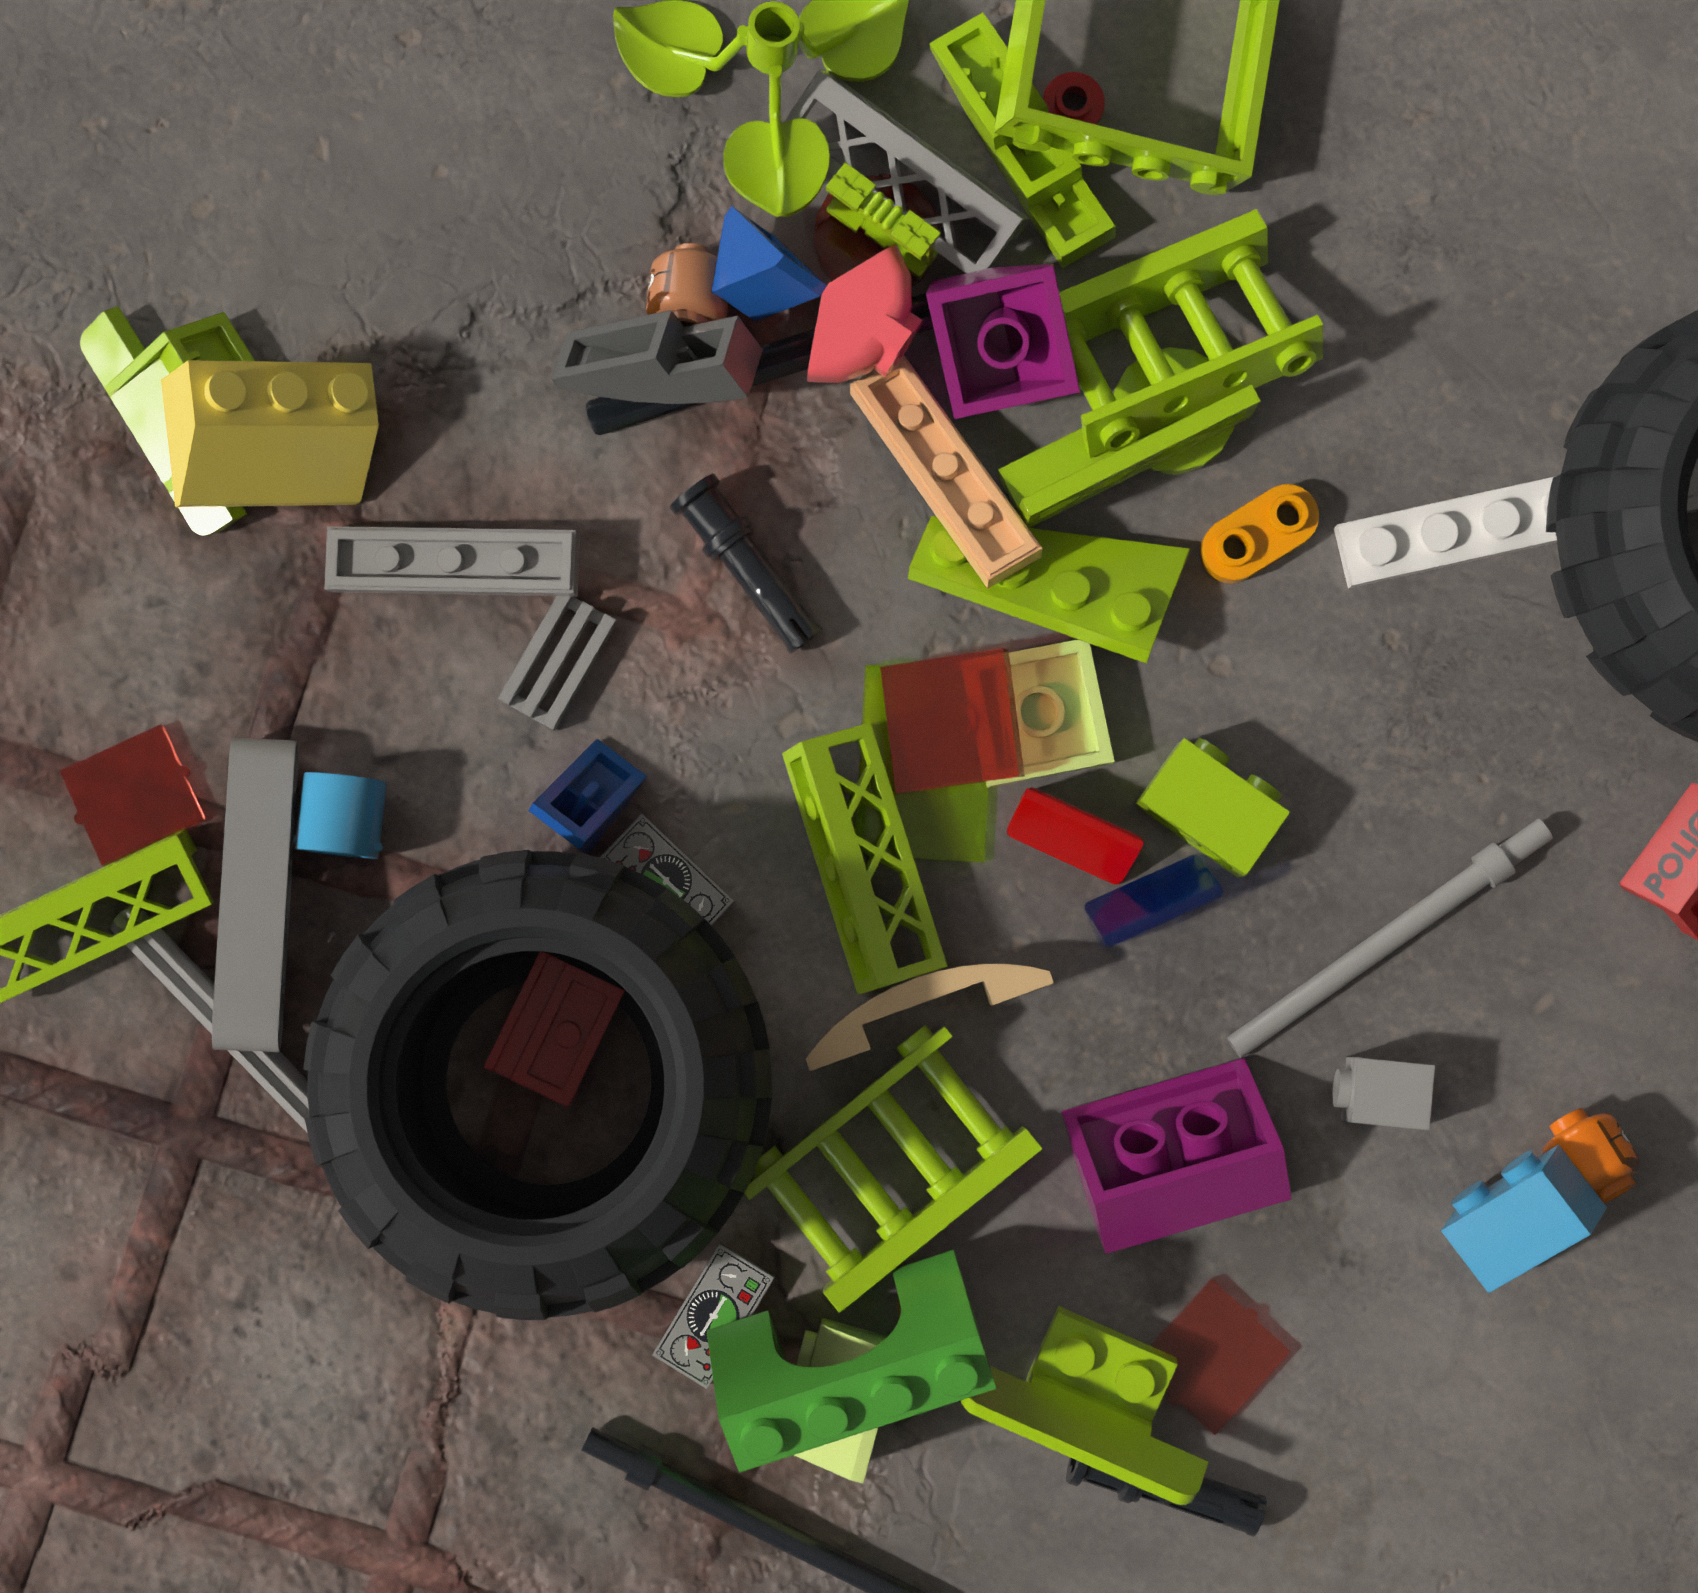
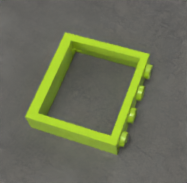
(1148, 157)

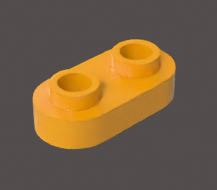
(1260, 532)

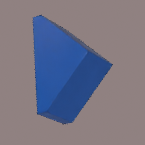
(760, 271)
(588, 796)

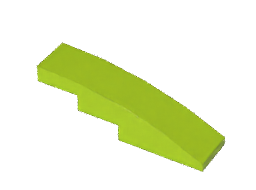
(1044, 182)

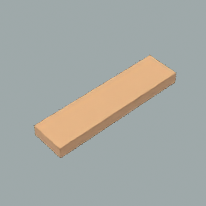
(946, 472)

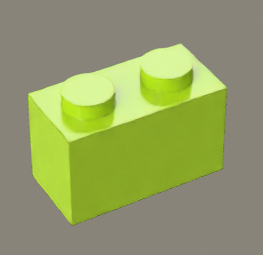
(1213, 806)

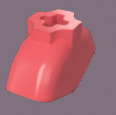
(864, 320)

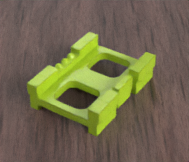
(886, 225)

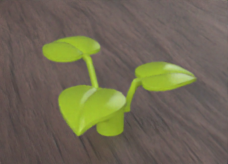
(774, 162)

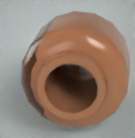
(683, 283)

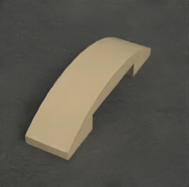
(998, 980)

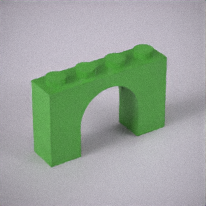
(787, 1409)

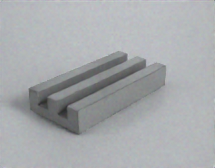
(537, 645)

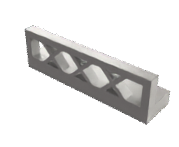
(920, 157)

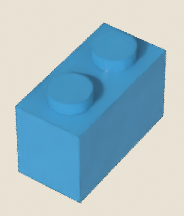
(1522, 1217)

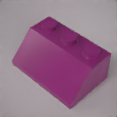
(1177, 1155)

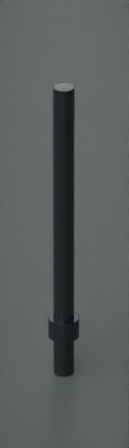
(646, 1469)

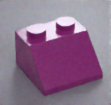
(1002, 338)

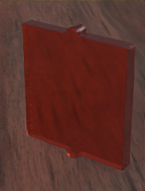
(132, 795)
(1219, 1355)

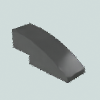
(660, 360)

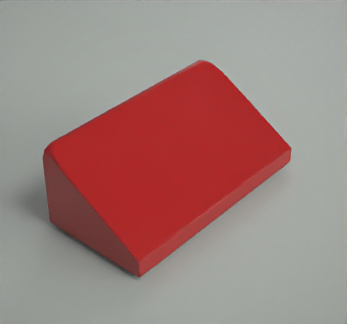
(1074, 836)

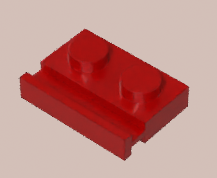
(554, 1028)

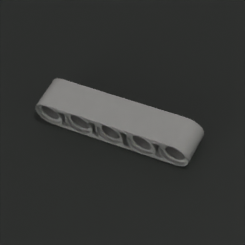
(255, 895)

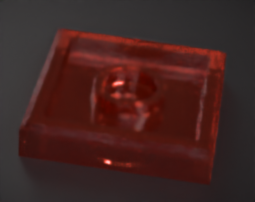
(952, 721)

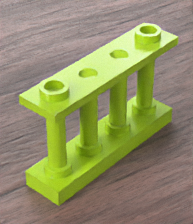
(1178, 278)
(949, 1188)

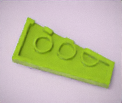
(1081, 585)

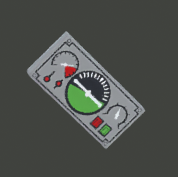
(655, 856)
(723, 1294)

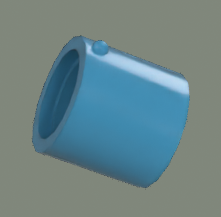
(340, 815)

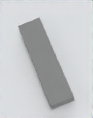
(452, 561)

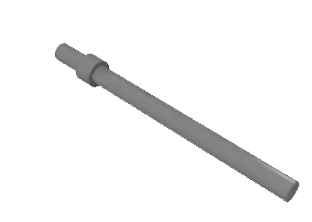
(1489, 866)

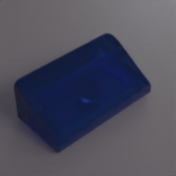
(1152, 900)

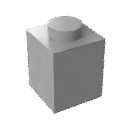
(1384, 1093)

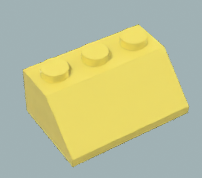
(269, 432)

